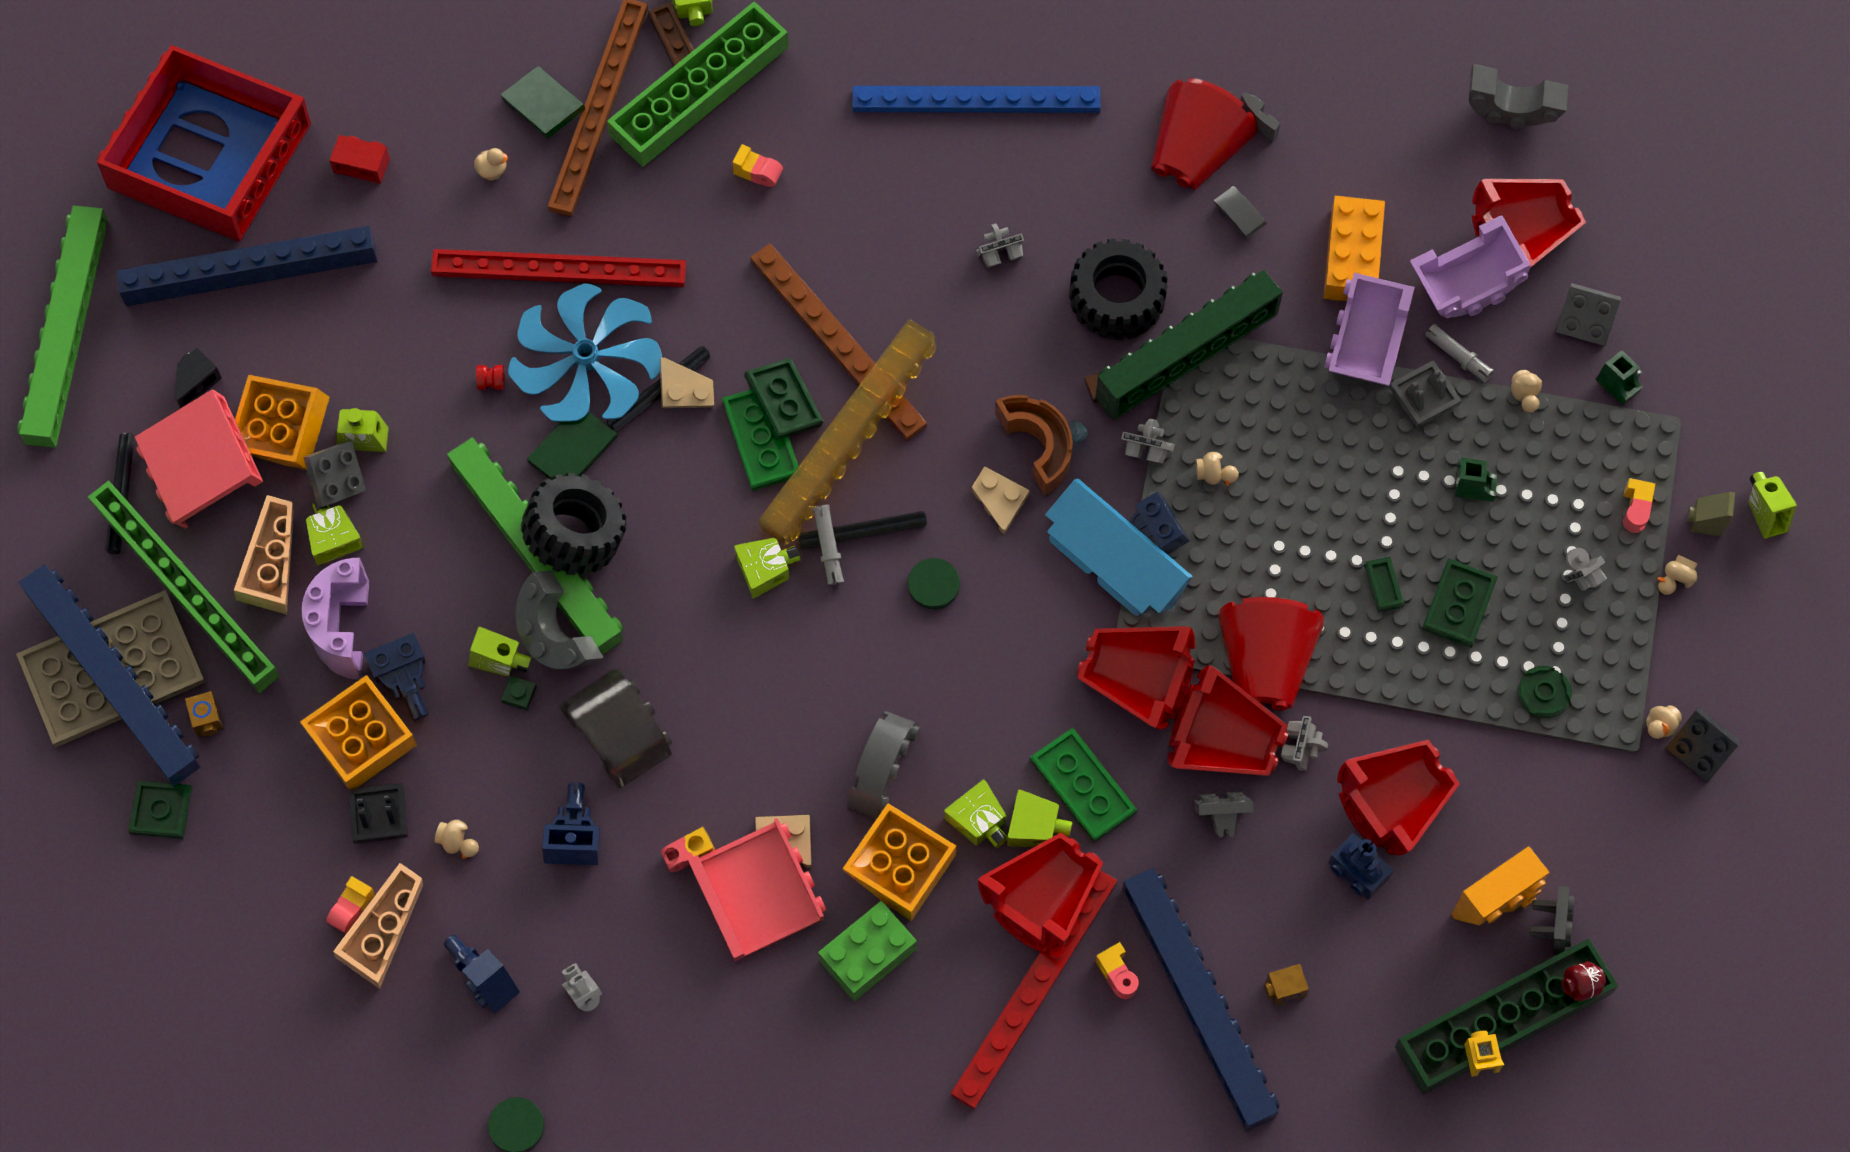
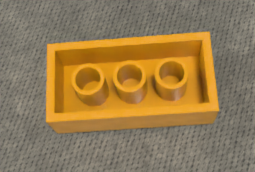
(1352, 243)

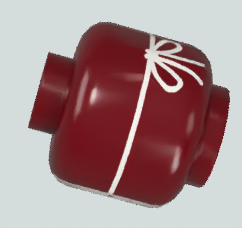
(1583, 981)

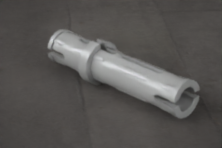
(1467, 359)
(828, 545)

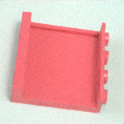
(196, 457)
(758, 890)

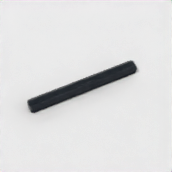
(653, 392)
(121, 483)
(867, 528)

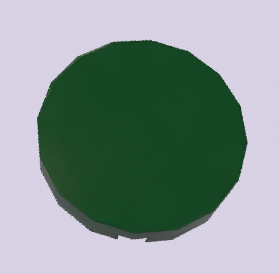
(933, 583)
(1544, 692)
(516, 1125)

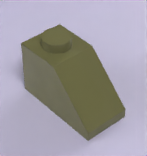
(1711, 514)

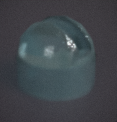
(1078, 431)

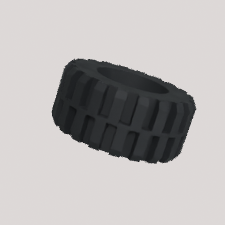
(1125, 260)
(561, 546)

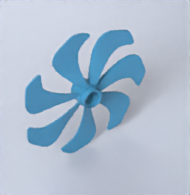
(577, 401)

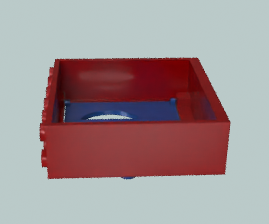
(246, 166)

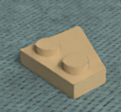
(684, 387)
(1000, 497)
(800, 831)

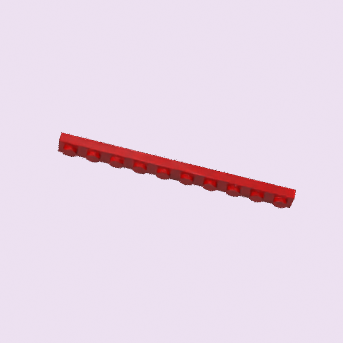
(558, 268)
(1027, 1001)

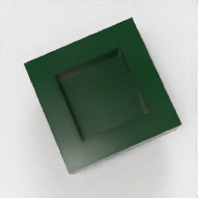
(518, 693)

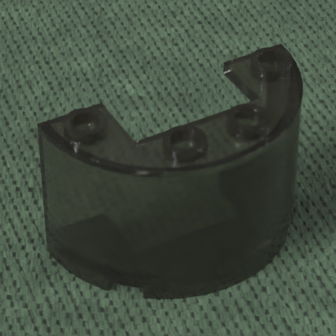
(618, 726)

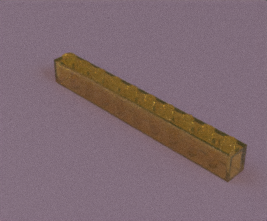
(848, 432)

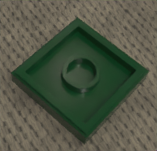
(160, 809)

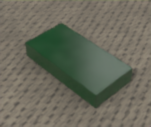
(1384, 584)

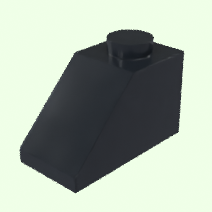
(194, 377)

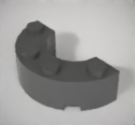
(1513, 104)
(540, 630)
(879, 763)

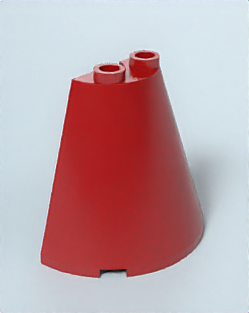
(1199, 131)
(1533, 209)
(1270, 646)
(1141, 669)
(1224, 729)
(1395, 794)
(1042, 891)

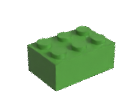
(867, 951)

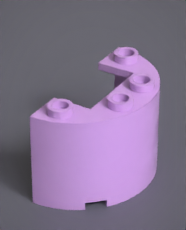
(1474, 272)
(1370, 329)
(336, 585)

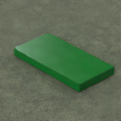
(763, 457)
(1083, 785)

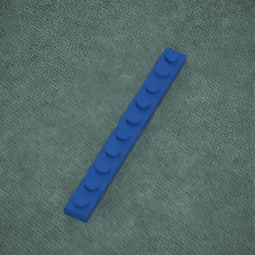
(977, 99)

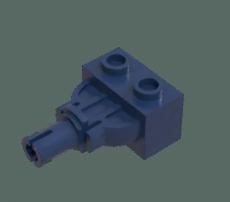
(1159, 523)
(399, 666)
(572, 836)
(1360, 866)
(485, 975)

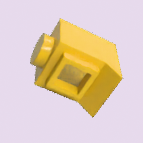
(1483, 1053)

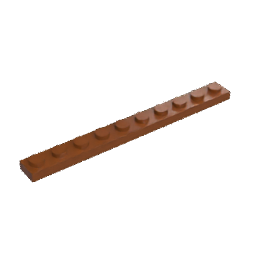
(598, 107)
(830, 332)

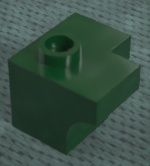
(1620, 377)
(1475, 480)

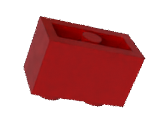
(359, 158)

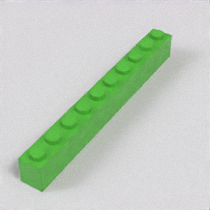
(63, 327)
(506, 510)
(184, 587)

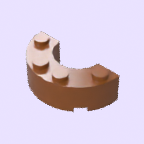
(1049, 426)

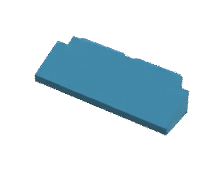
(1115, 550)

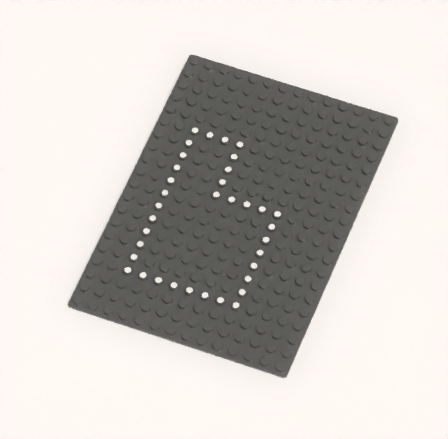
(1349, 479)

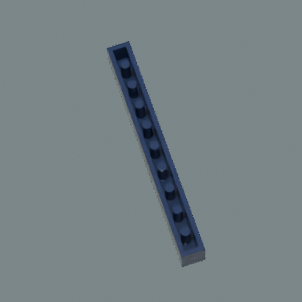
(246, 266)
(109, 674)
(1200, 999)

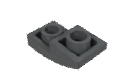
(1266, 123)
(1240, 212)

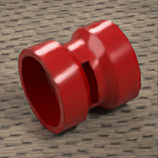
(490, 377)

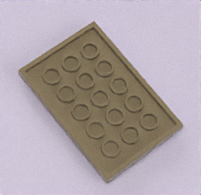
(148, 640)

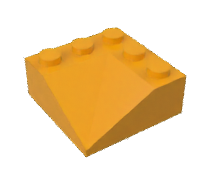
(280, 420)
(359, 733)
(900, 861)
(1503, 889)

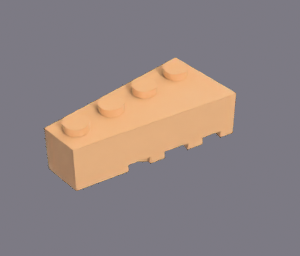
(267, 562)
(378, 930)

